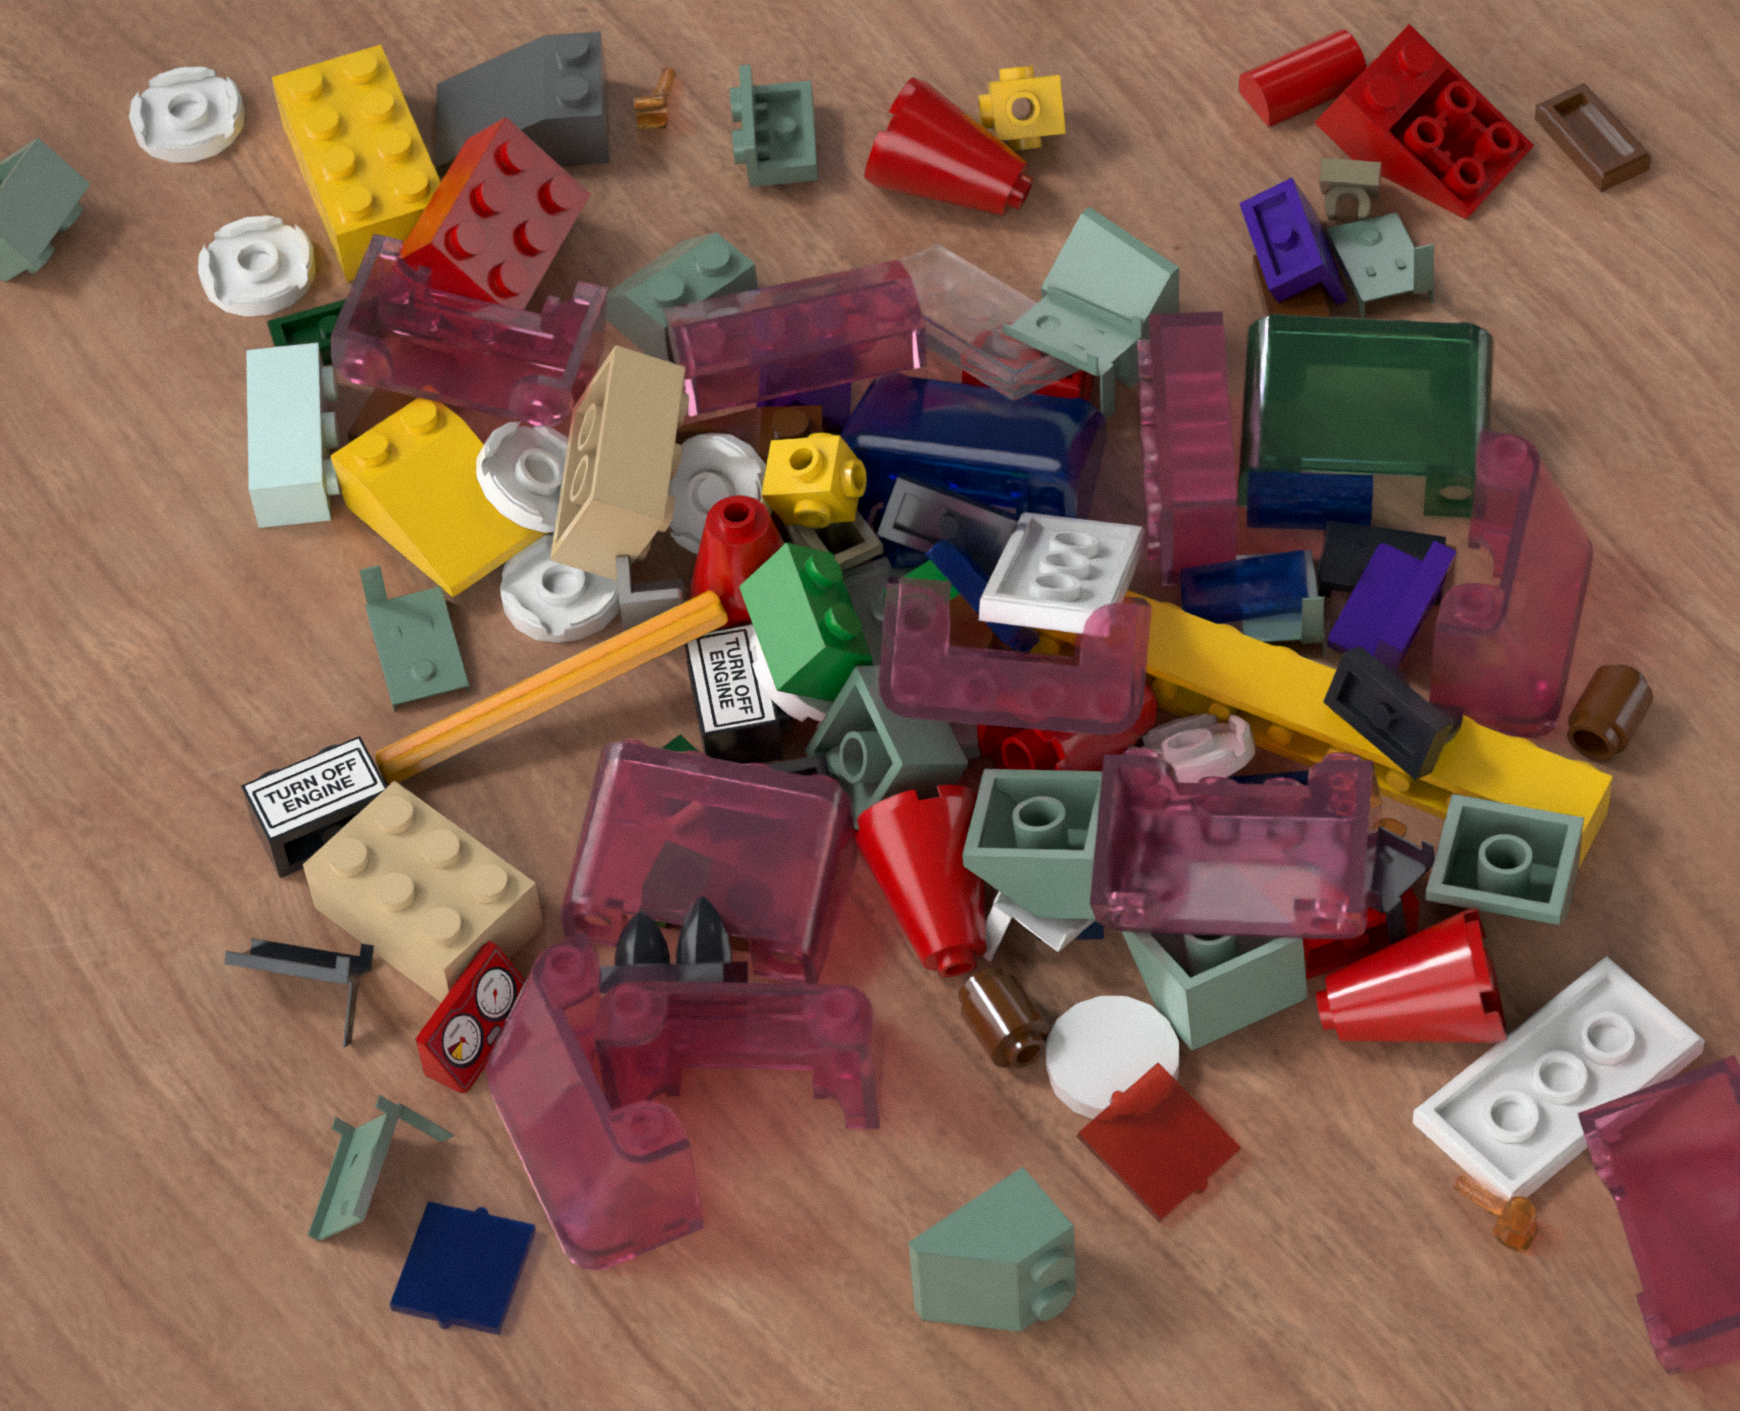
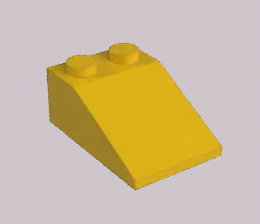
(422, 495)

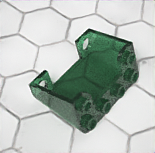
(1367, 401)

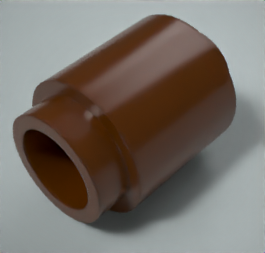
(1609, 712)
(1003, 1018)

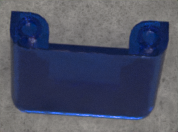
(975, 441)

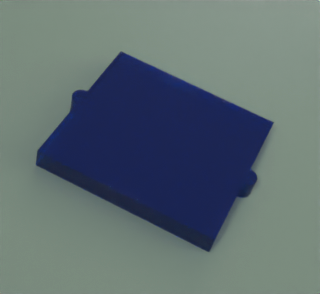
(463, 1268)

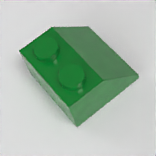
(805, 622)

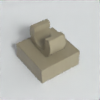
(1349, 179)

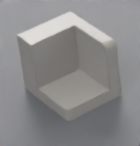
(647, 599)

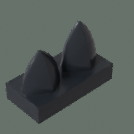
(925, 513)
(1391, 713)
(701, 951)

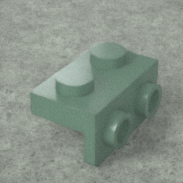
(776, 131)

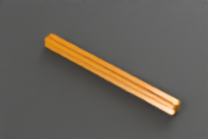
(551, 687)

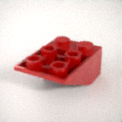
(1425, 126)

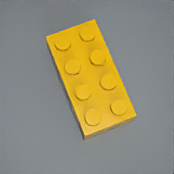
(356, 150)

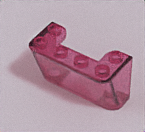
(1082, 693)
(749, 838)
(1235, 853)
(1676, 1186)

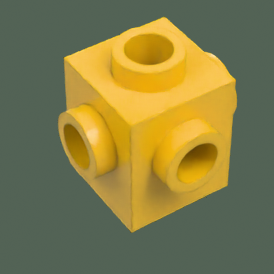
(1044, 113)
(813, 480)

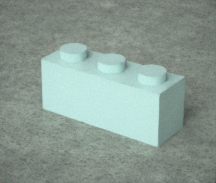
(291, 434)

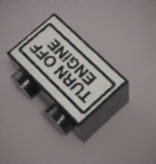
(730, 704)
(311, 801)

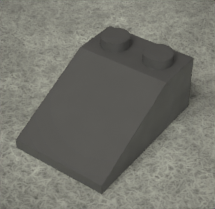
(546, 88)

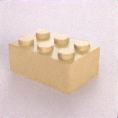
(620, 463)
(421, 890)

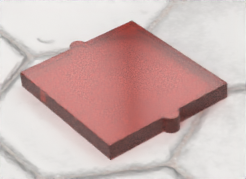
(1158, 1142)

